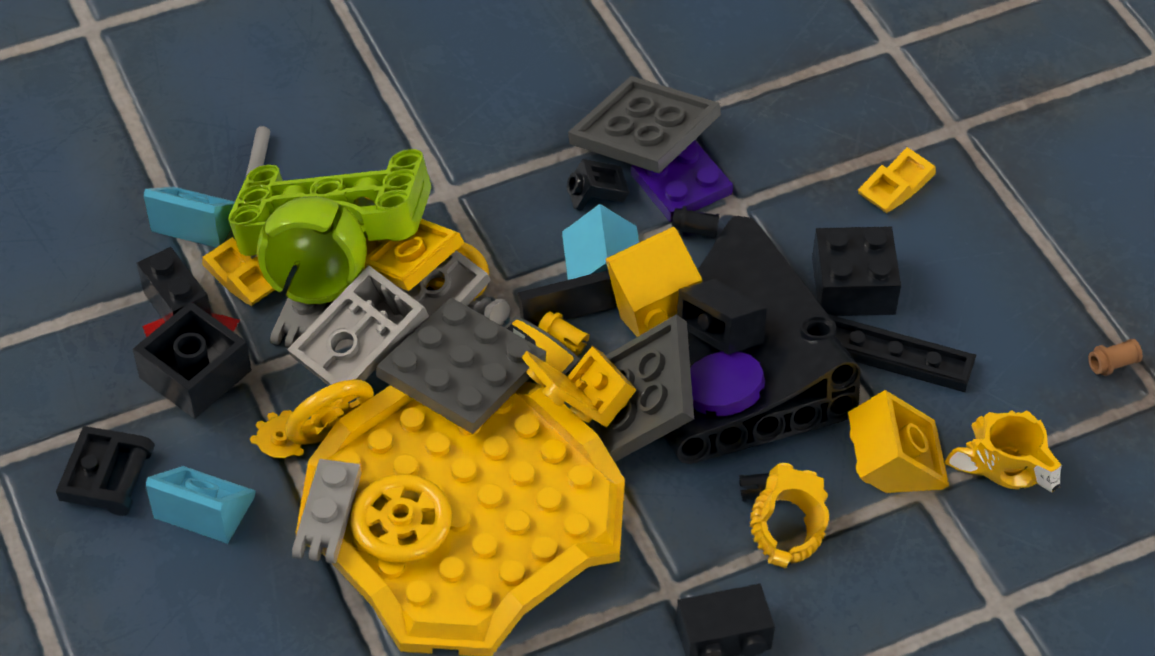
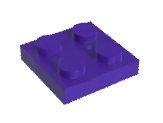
(687, 181)

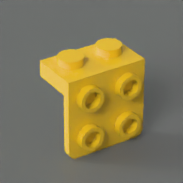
(592, 388)

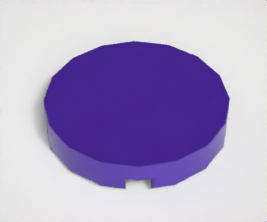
(726, 383)

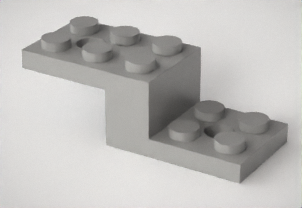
(379, 319)

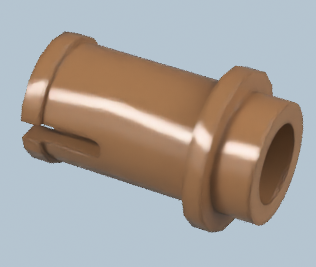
(1106, 359)

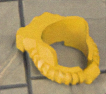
(801, 489)

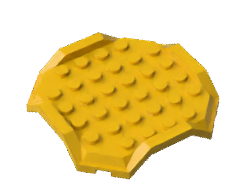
(527, 505)

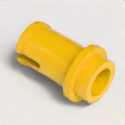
(564, 332)

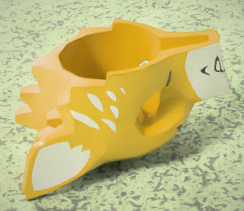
(1009, 451)

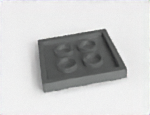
(644, 124)
(459, 365)
(661, 373)

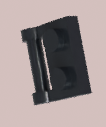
(93, 463)

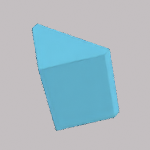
(188, 215)
(594, 239)
(198, 502)

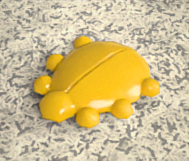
(273, 439)

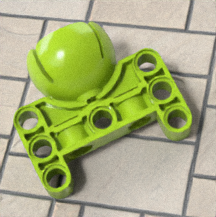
(326, 222)

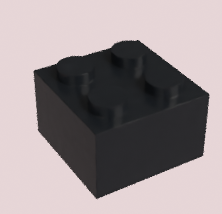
(856, 271)
(192, 359)

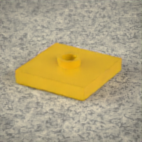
(414, 258)

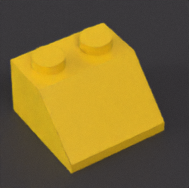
(649, 279)
(896, 446)

